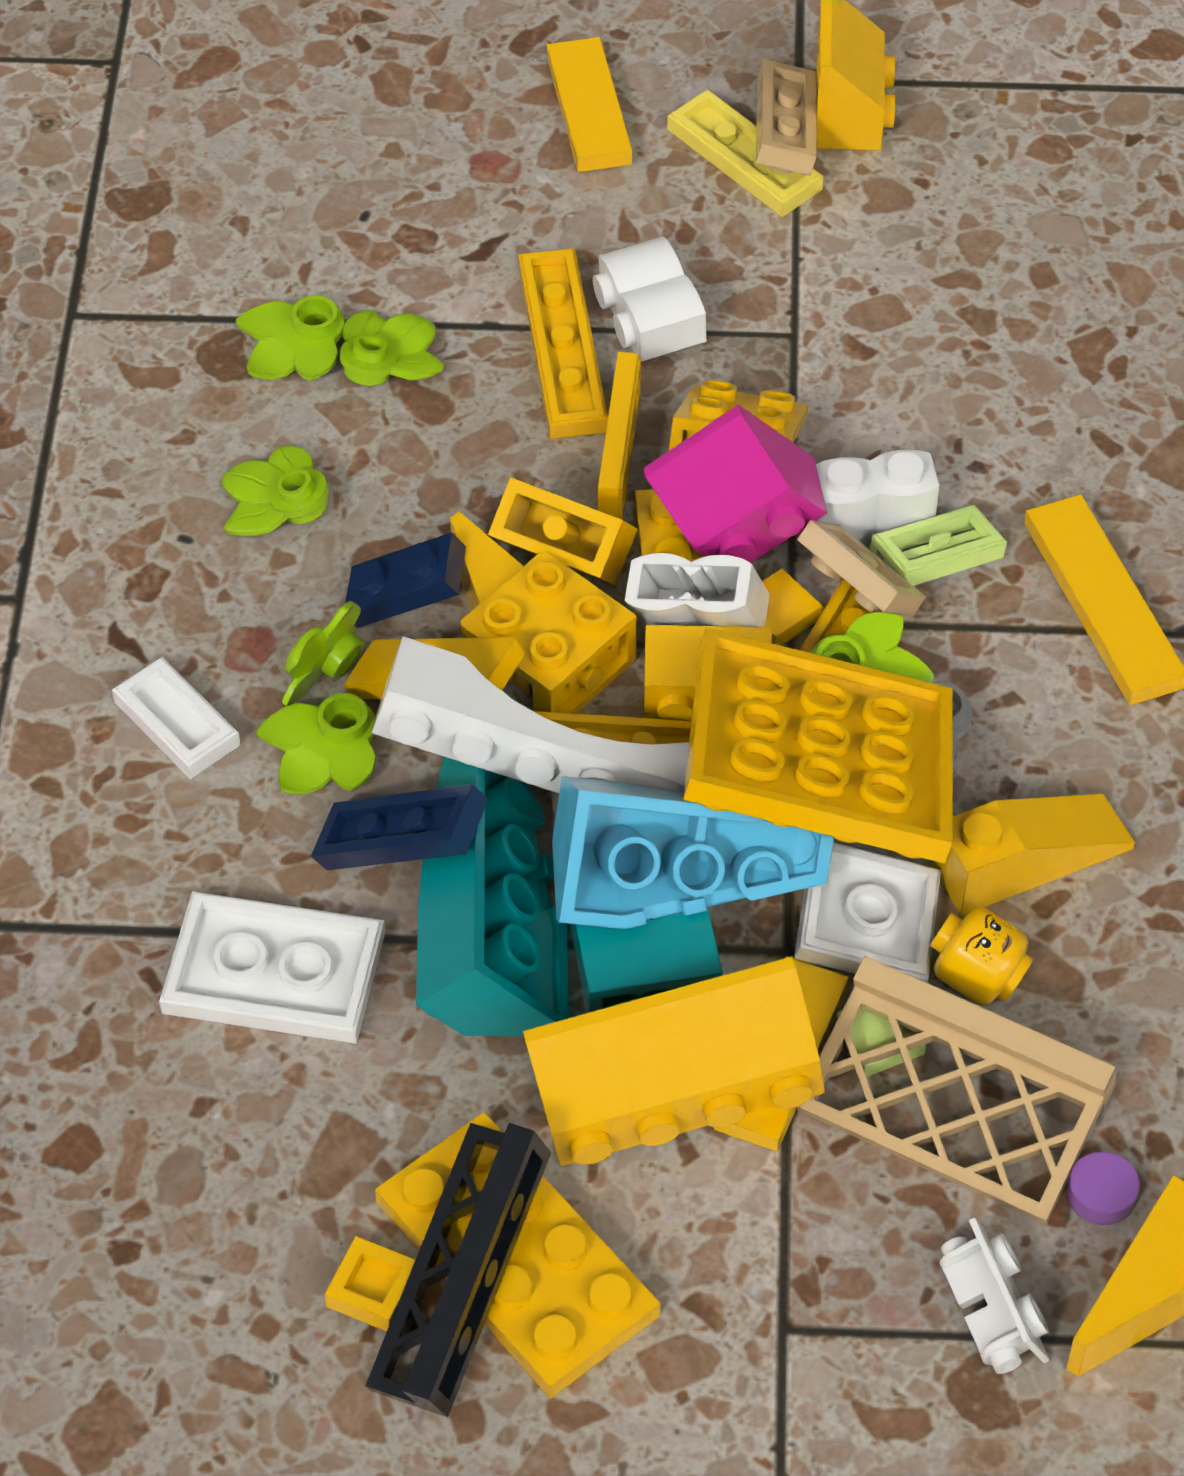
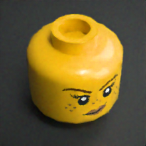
(981, 955)

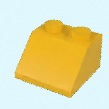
(852, 80)

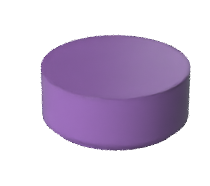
(1103, 1188)

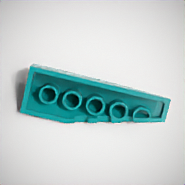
(486, 921)

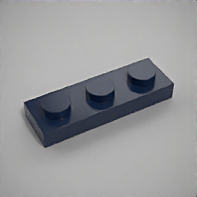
(400, 827)

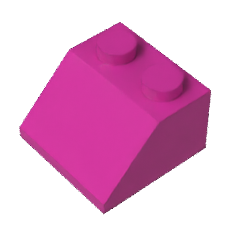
(738, 487)

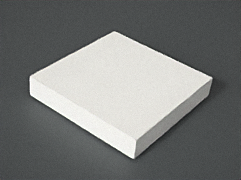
(870, 909)

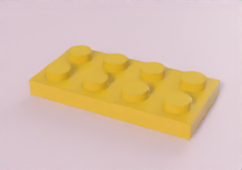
(564, 1289)

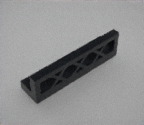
(471, 1274)

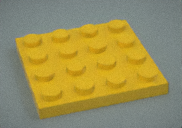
(822, 746)

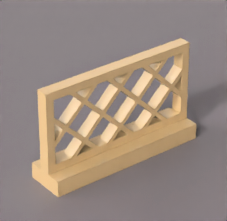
(984, 1037)

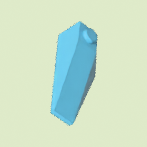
(649, 854)

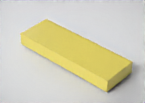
(730, 145)

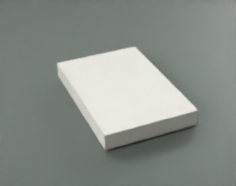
(273, 967)

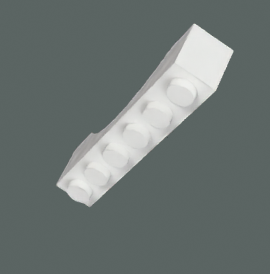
(454, 711)

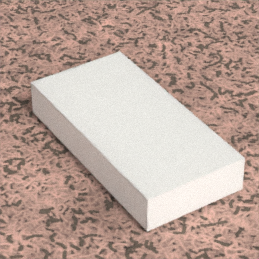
(176, 717)

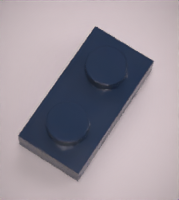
(406, 579)

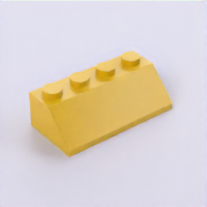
(676, 1062)

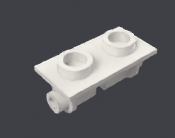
(1009, 1321)

